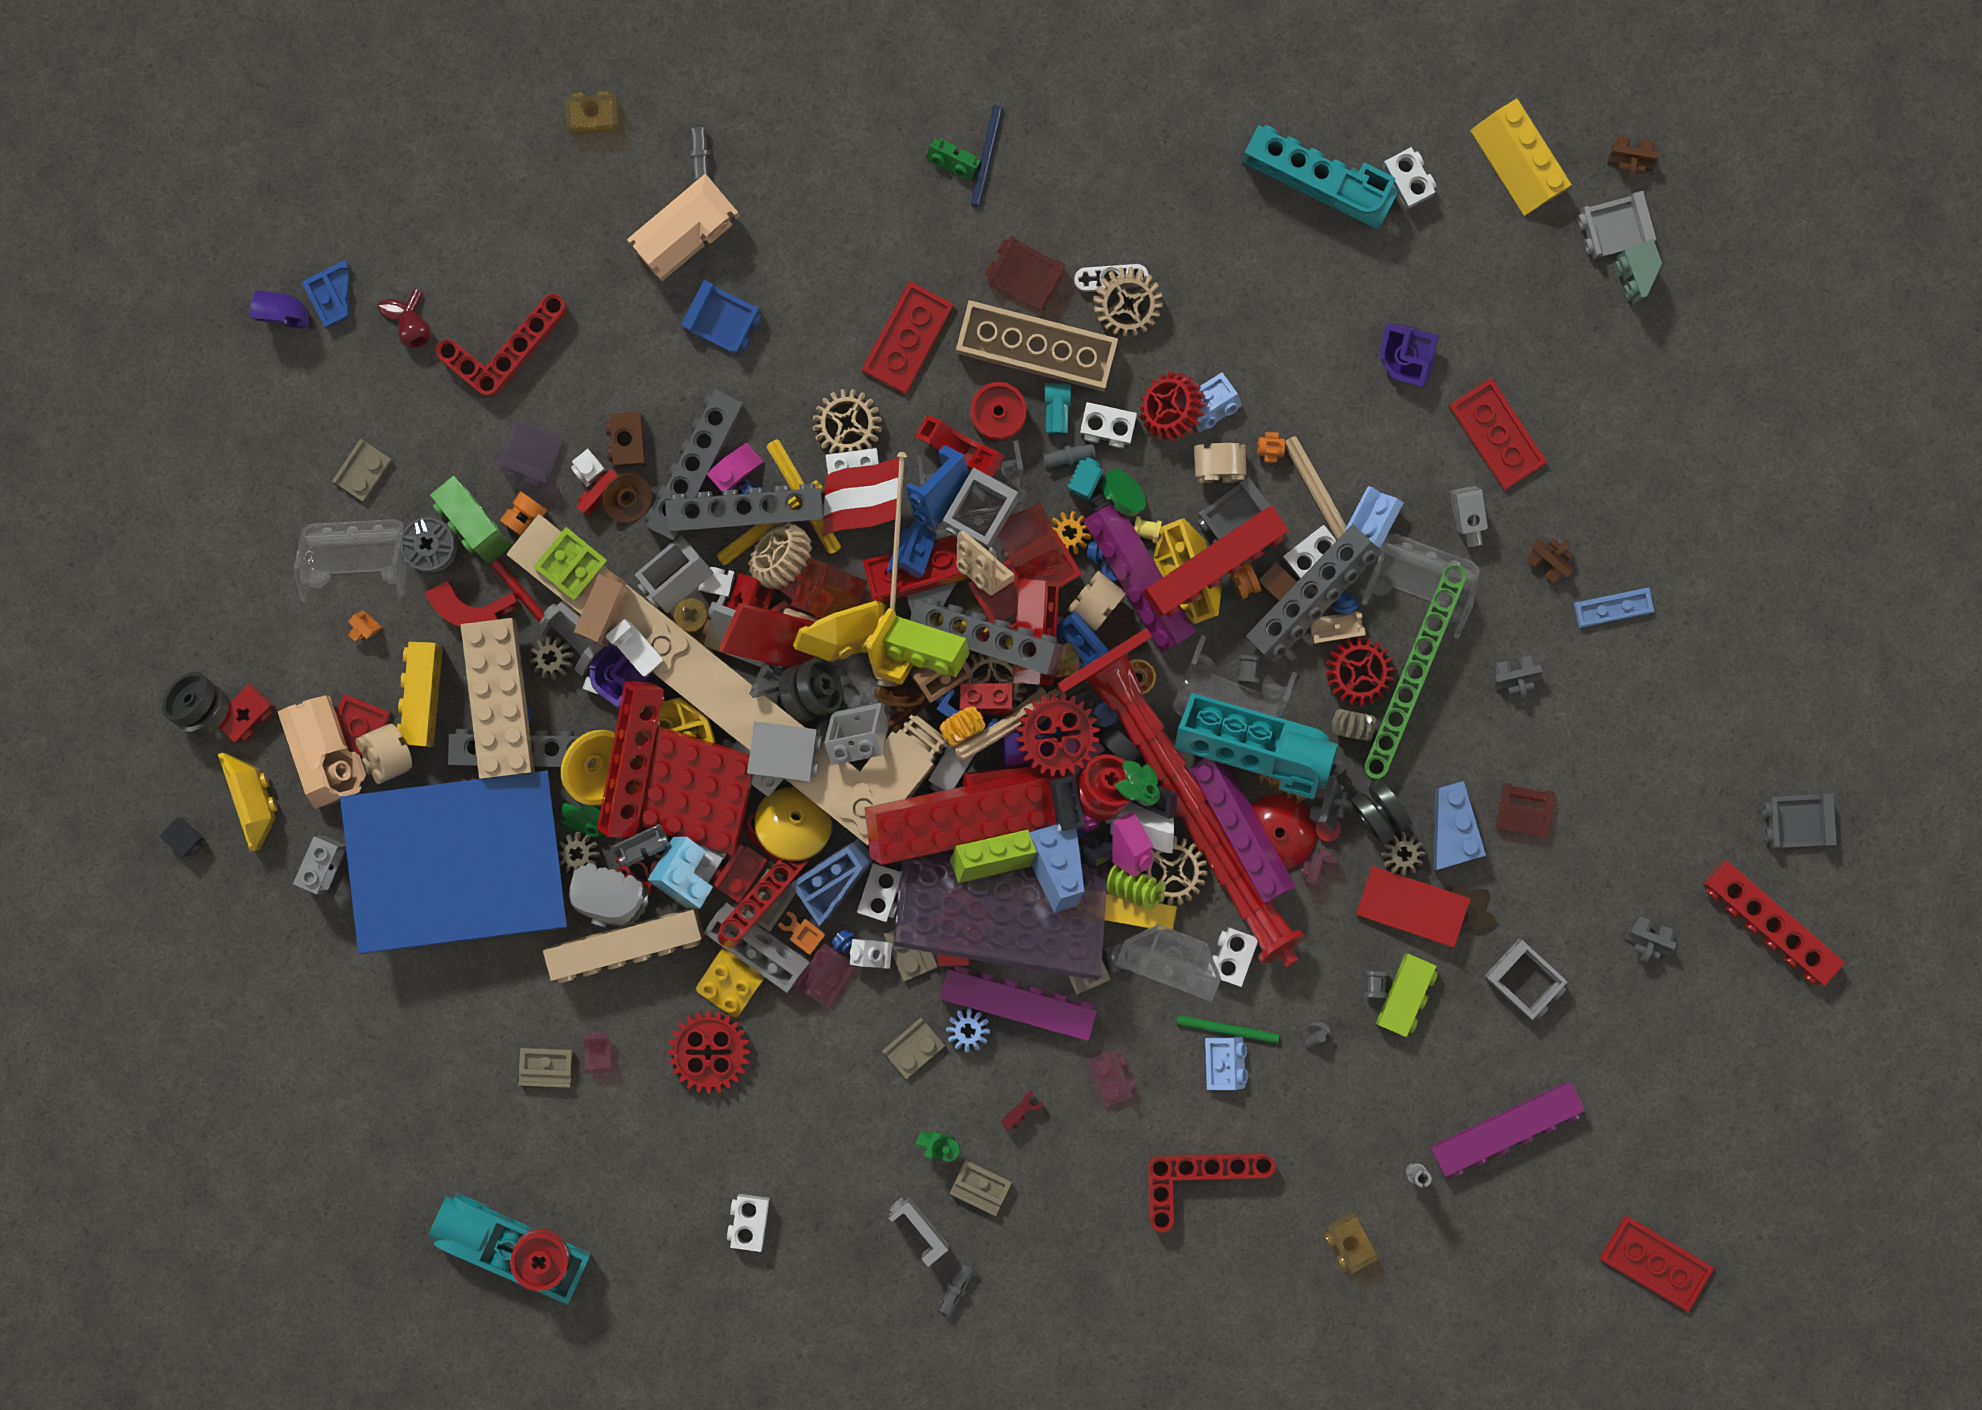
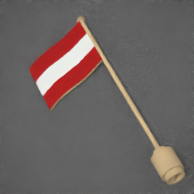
(864, 499)

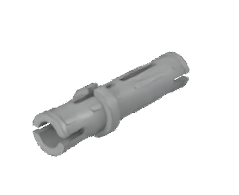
(1418, 1174)

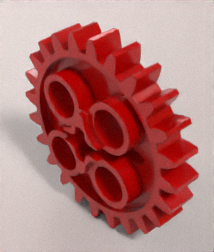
(1055, 710)
(709, 1075)

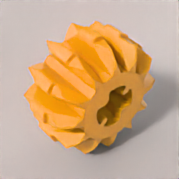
(1073, 525)
(962, 726)

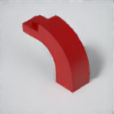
(937, 434)
(453, 609)

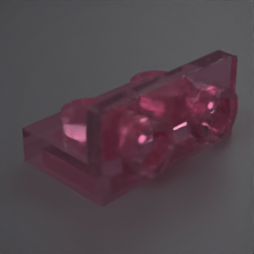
(825, 975)
(1109, 1078)

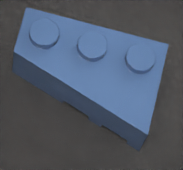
(1455, 827)
(1058, 866)
(831, 880)

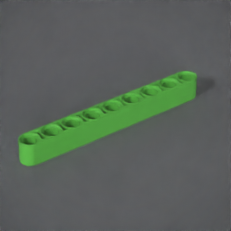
(1413, 684)

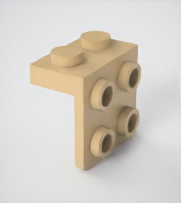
(981, 565)

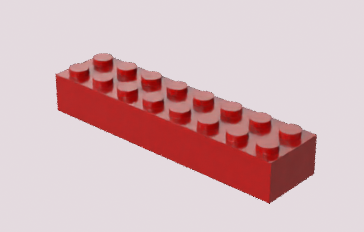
(959, 816)

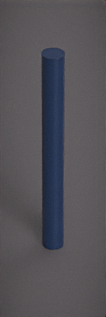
(986, 155)

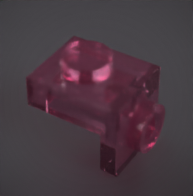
(1311, 869)
(597, 1052)

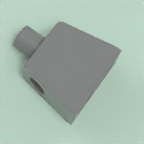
(1465, 503)

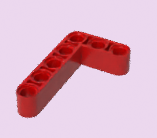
(508, 351)
(752, 902)
(1197, 1173)

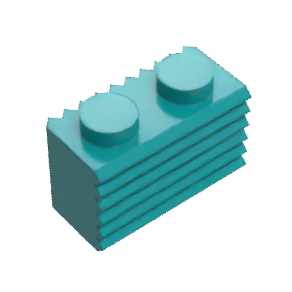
(1085, 479)

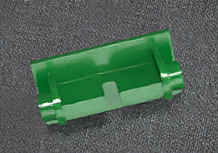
(941, 155)

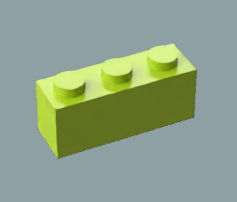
(926, 647)
(993, 856)
(1407, 995)

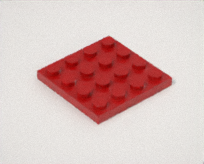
(696, 790)

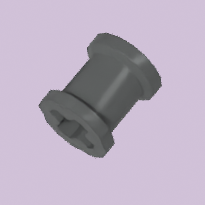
(1248, 668)
(1376, 984)

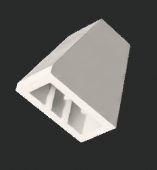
(1158, 828)

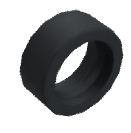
(1120, 745)

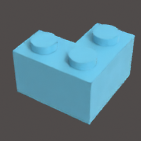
(676, 876)

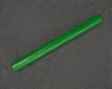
(1227, 1029)

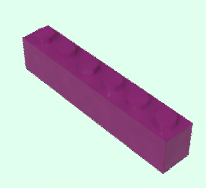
(1136, 573)
(1243, 829)
(1018, 1004)
(1507, 1129)

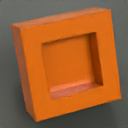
(363, 626)

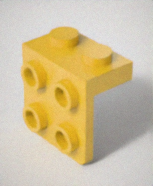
(882, 664)
(729, 983)

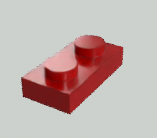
(592, 499)

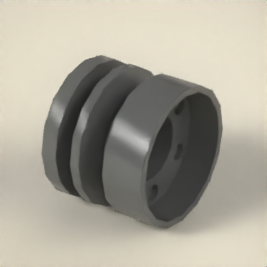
(444, 545)

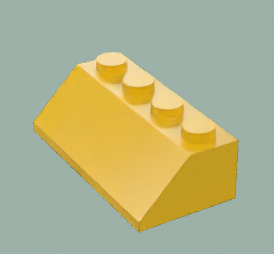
(1520, 157)
(420, 693)

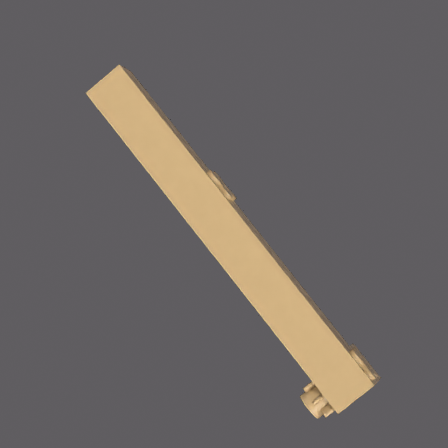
(726, 700)

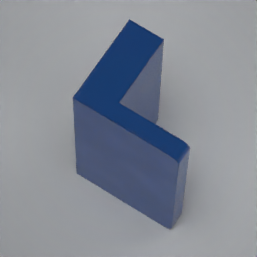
(914, 549)

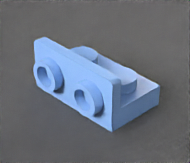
(1220, 401)
(1375, 515)
(1225, 1063)

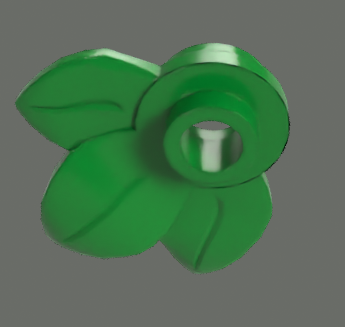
(1139, 783)
(581, 819)

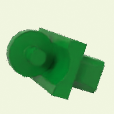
(939, 1145)

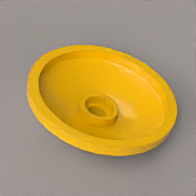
(586, 781)
(788, 837)

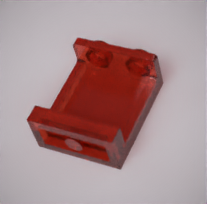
(1024, 273)
(1031, 542)
(827, 589)

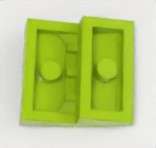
(569, 563)

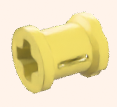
(1147, 529)

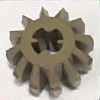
(548, 648)
(1353, 725)
(576, 845)
(1397, 861)

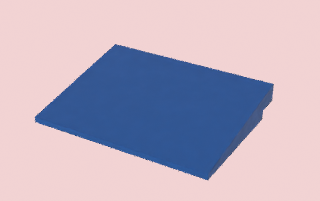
(453, 862)

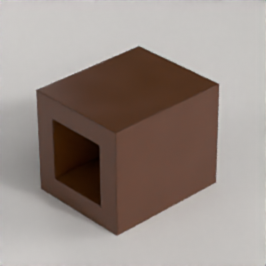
(1276, 582)

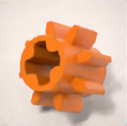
(1271, 447)

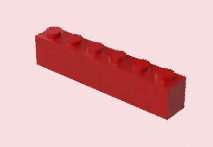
(1215, 561)

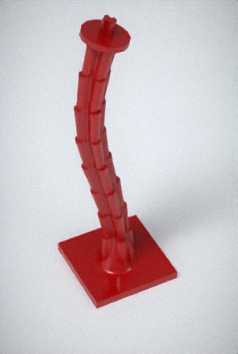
(1120, 689)

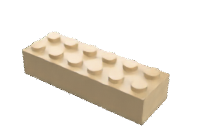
(1036, 346)
(497, 698)
(624, 943)

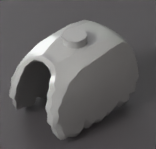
(607, 896)

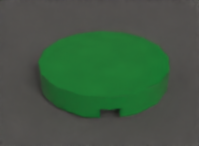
(1124, 492)

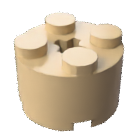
(1219, 462)
(1097, 601)
(384, 753)

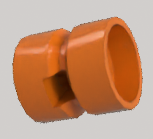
(528, 507)

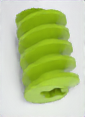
(1135, 889)

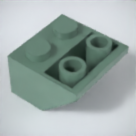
(1639, 269)

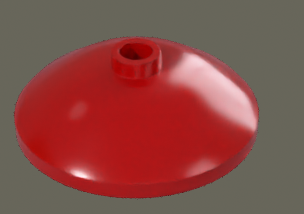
(1299, 830)

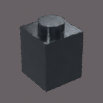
(182, 838)

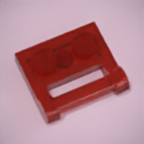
(1524, 818)

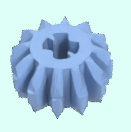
(961, 1035)

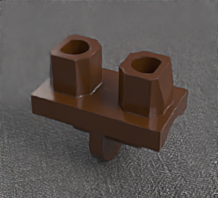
(1632, 158)
(1542, 552)

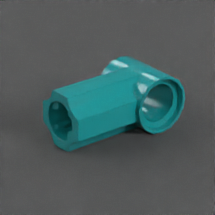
(1057, 403)

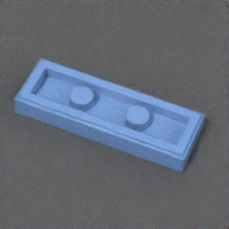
(1613, 607)

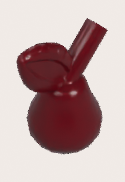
(412, 330)

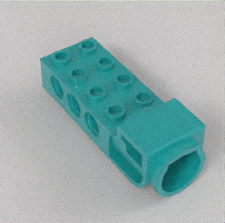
(1340, 188)
(1257, 743)
(488, 1238)

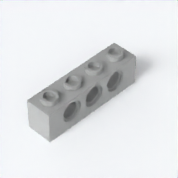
(762, 952)

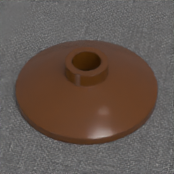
(634, 504)
(899, 696)

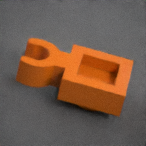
(805, 934)

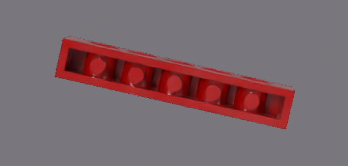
(625, 747)
(1826, 961)

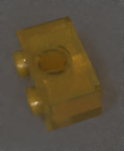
(605, 119)
(1361, 1254)

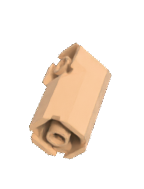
(683, 226)
(321, 752)

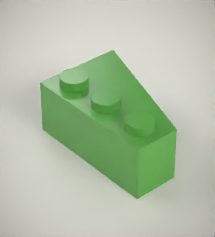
(469, 520)

